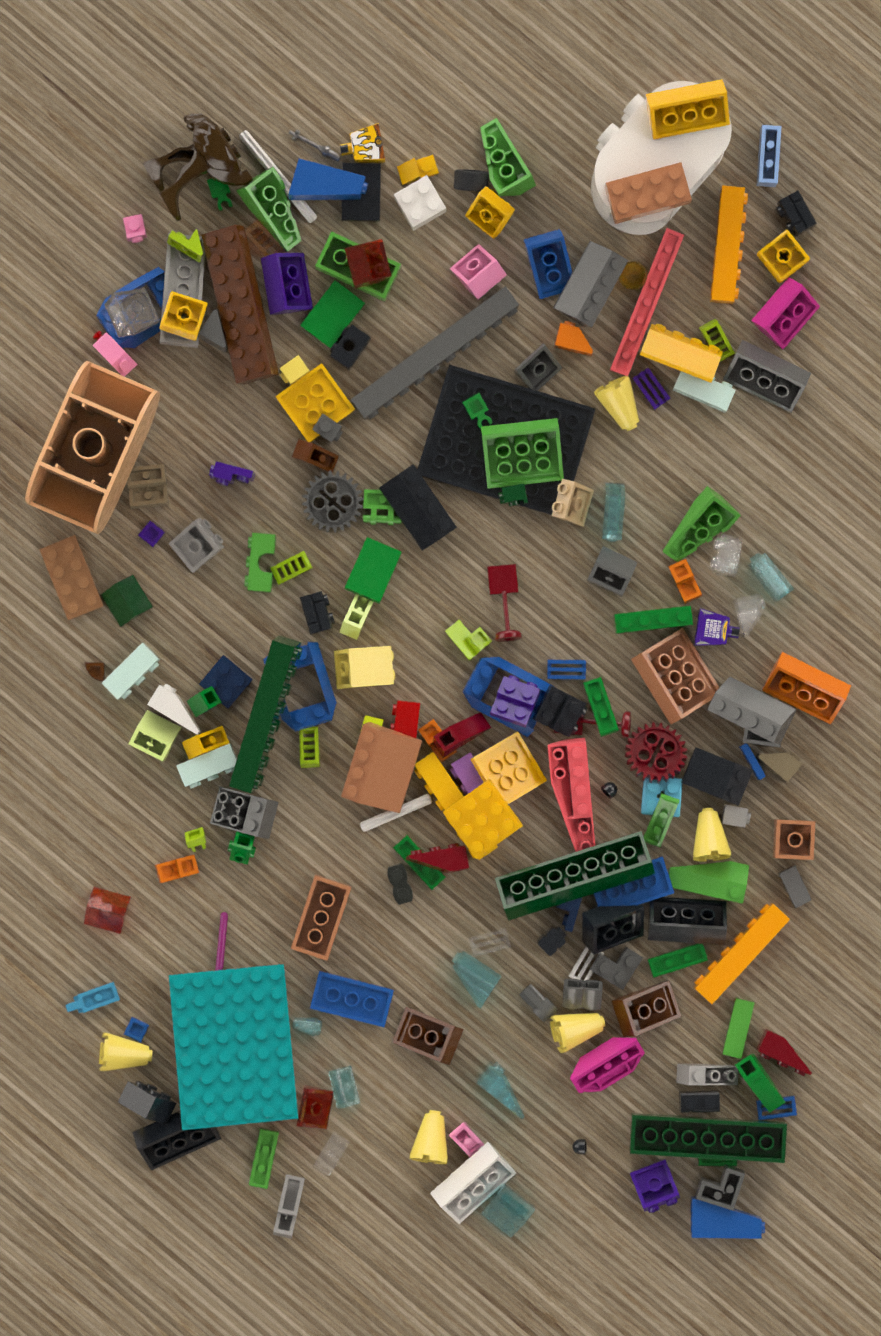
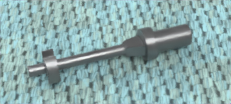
(325, 150)

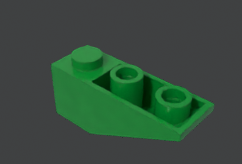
(760, 1082)

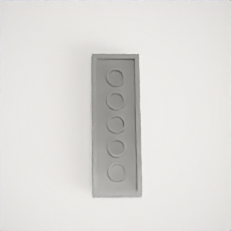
(183, 277)

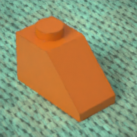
(572, 339)

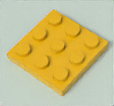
(311, 397)
(509, 767)
(482, 818)

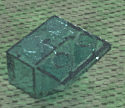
(508, 1210)

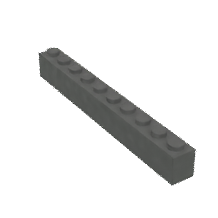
(435, 352)

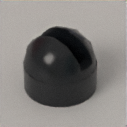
(609, 789)
(580, 1146)

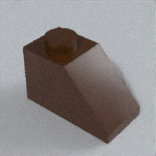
(315, 455)

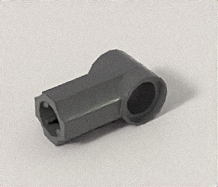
(541, 1006)

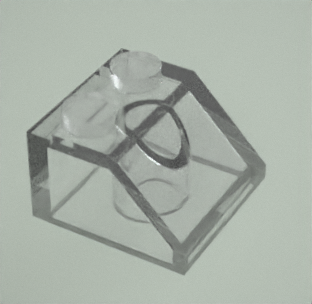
(131, 312)
(748, 612)

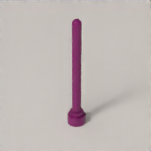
(221, 941)

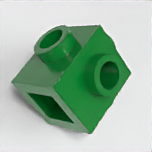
(242, 848)

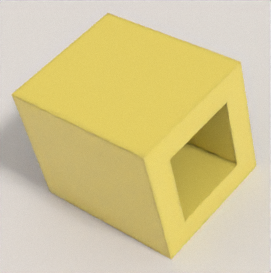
(293, 370)

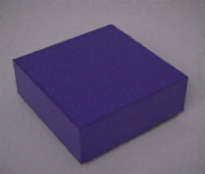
(151, 534)

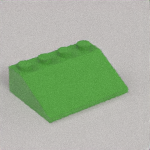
(522, 453)

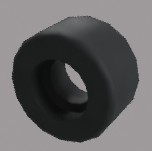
(470, 180)

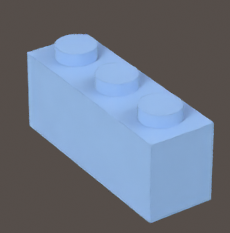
(768, 156)

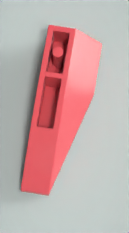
(572, 789)

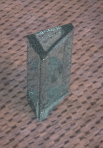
(344, 1087)

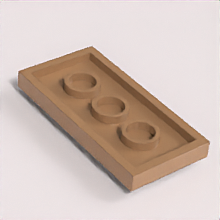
(71, 577)

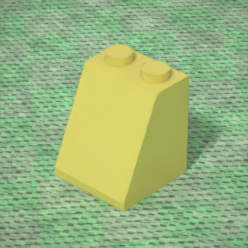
(364, 667)

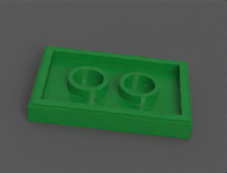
(332, 314)
(373, 570)

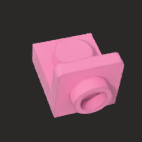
(135, 228)

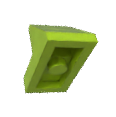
(189, 247)

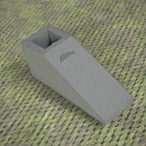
(707, 1074)

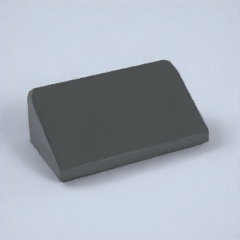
(794, 886)

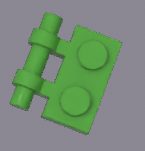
(376, 501)

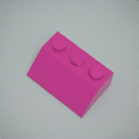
(786, 312)

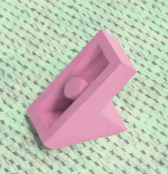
(466, 1139)

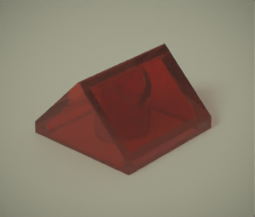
(106, 910)
(315, 1107)

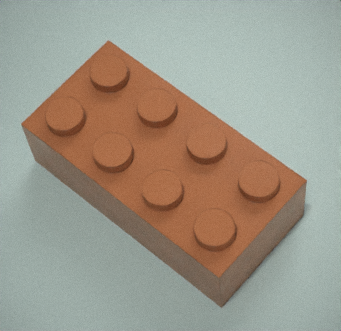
(648, 193)
(321, 917)

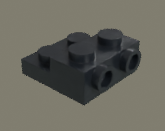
(560, 711)

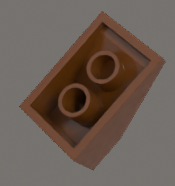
(646, 1009)
(427, 1036)

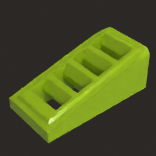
(714, 323)
(303, 556)
(309, 763)

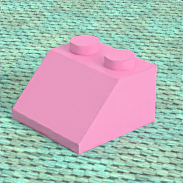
(478, 271)

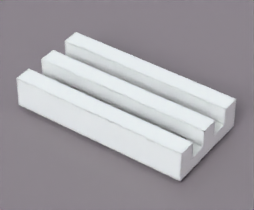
(571, 975)

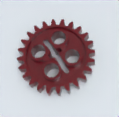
(640, 745)

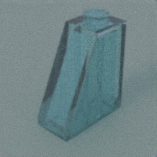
(613, 511)
(770, 576)
(475, 976)

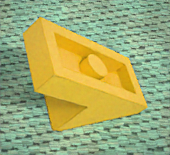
(417, 169)

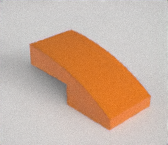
(685, 581)
(430, 730)
(177, 868)

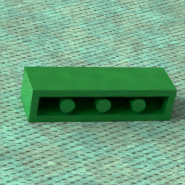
(653, 619)

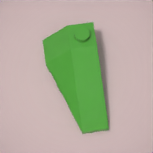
(505, 166)
(269, 204)
(704, 520)
(718, 880)

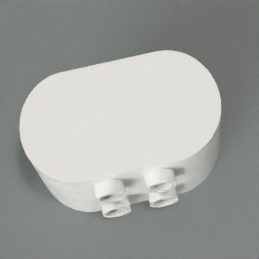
(634, 151)

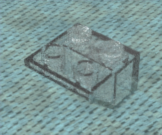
(727, 555)

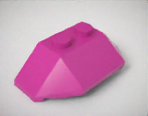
(606, 1064)

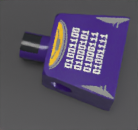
(713, 629)

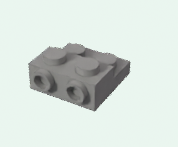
(197, 544)

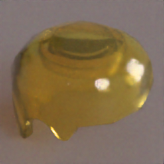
(633, 275)

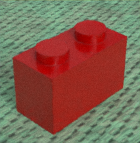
(406, 717)

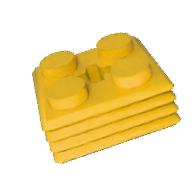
(489, 212)
(783, 244)
(172, 320)

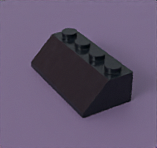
(417, 507)
(687, 920)
(164, 1142)

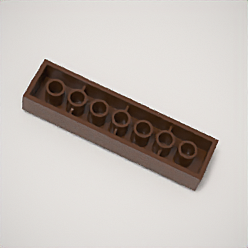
(240, 304)

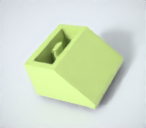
(155, 735)

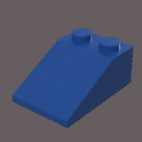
(548, 262)

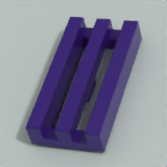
(657, 384)

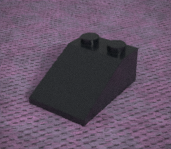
(717, 776)
(611, 926)

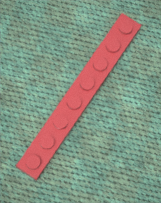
(647, 302)

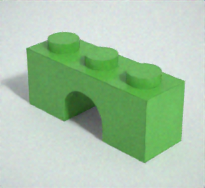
(260, 545)

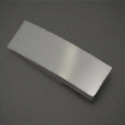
(288, 1206)

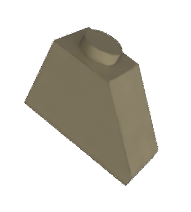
(781, 763)

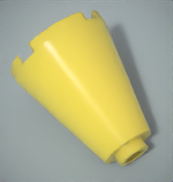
(619, 402)
(710, 838)
(575, 1029)
(122, 1053)
(431, 1140)

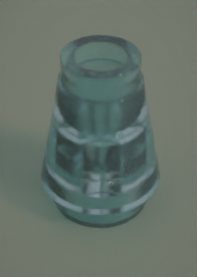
(308, 1025)

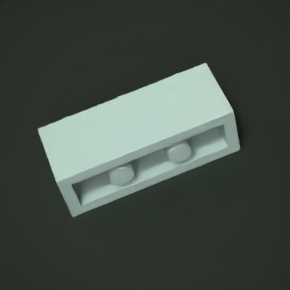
(712, 394)
(131, 672)
(207, 766)

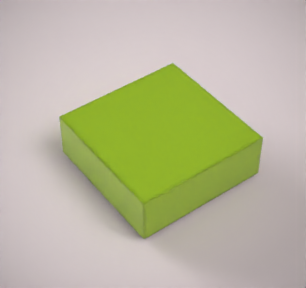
(478, 640)

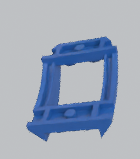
(155, 282)
(481, 679)
(319, 712)

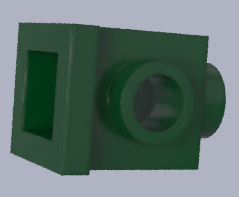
(513, 495)

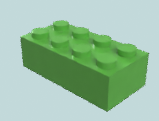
(335, 264)

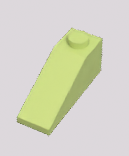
(356, 616)

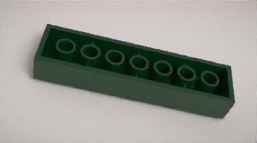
(265, 714)
(574, 875)
(708, 1137)

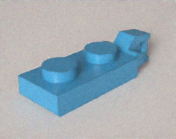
(94, 998)

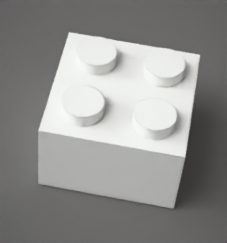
(420, 203)

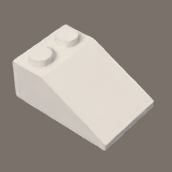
(171, 705)

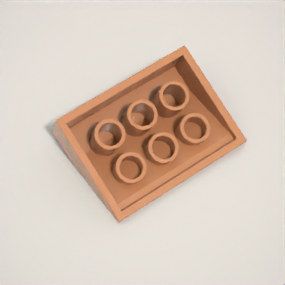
(676, 676)
(381, 768)

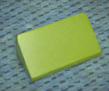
(458, 634)

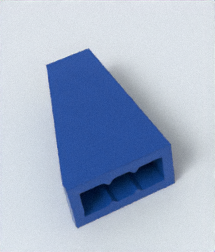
(323, 182)
(718, 1222)

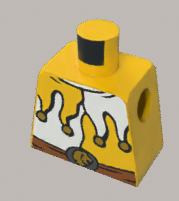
(365, 145)

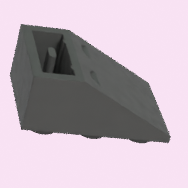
(244, 812)

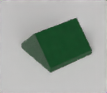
(126, 600)

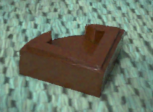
(96, 670)

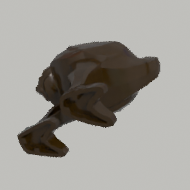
(207, 155)

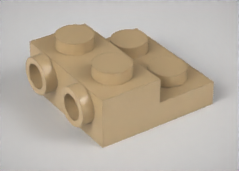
(572, 502)

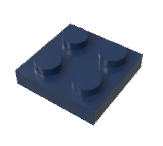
(226, 680)

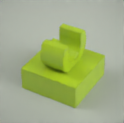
(195, 838)

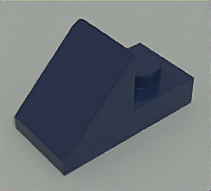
(570, 918)

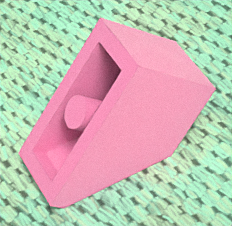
(114, 354)

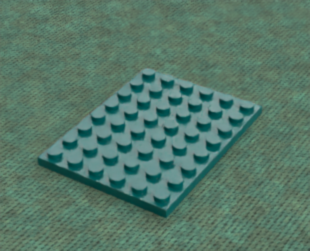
(233, 1047)

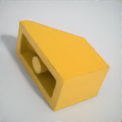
(205, 742)

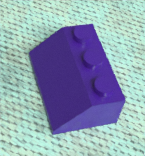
(286, 283)

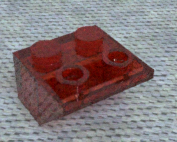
(368, 263)

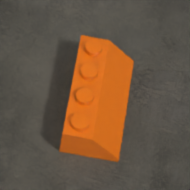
(806, 688)

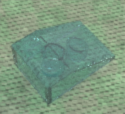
(496, 1083)

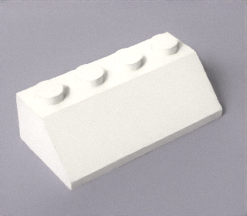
(473, 1183)

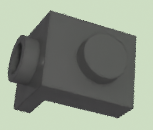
(328, 428)

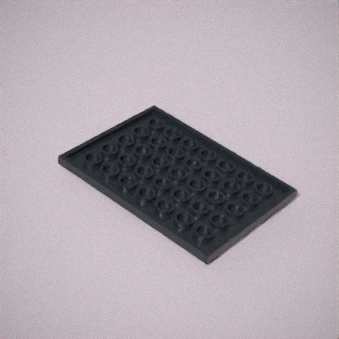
(454, 440)

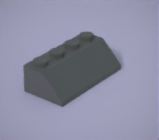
(590, 284)
(767, 376)
(752, 710)

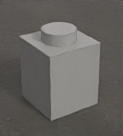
(735, 816)

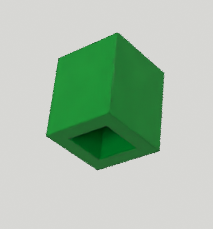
(203, 701)

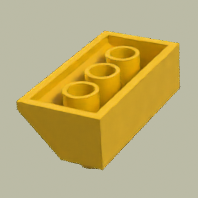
(688, 109)
(681, 352)

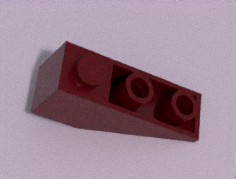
(460, 734)
(445, 860)
(777, 1047)

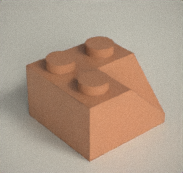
(794, 839)

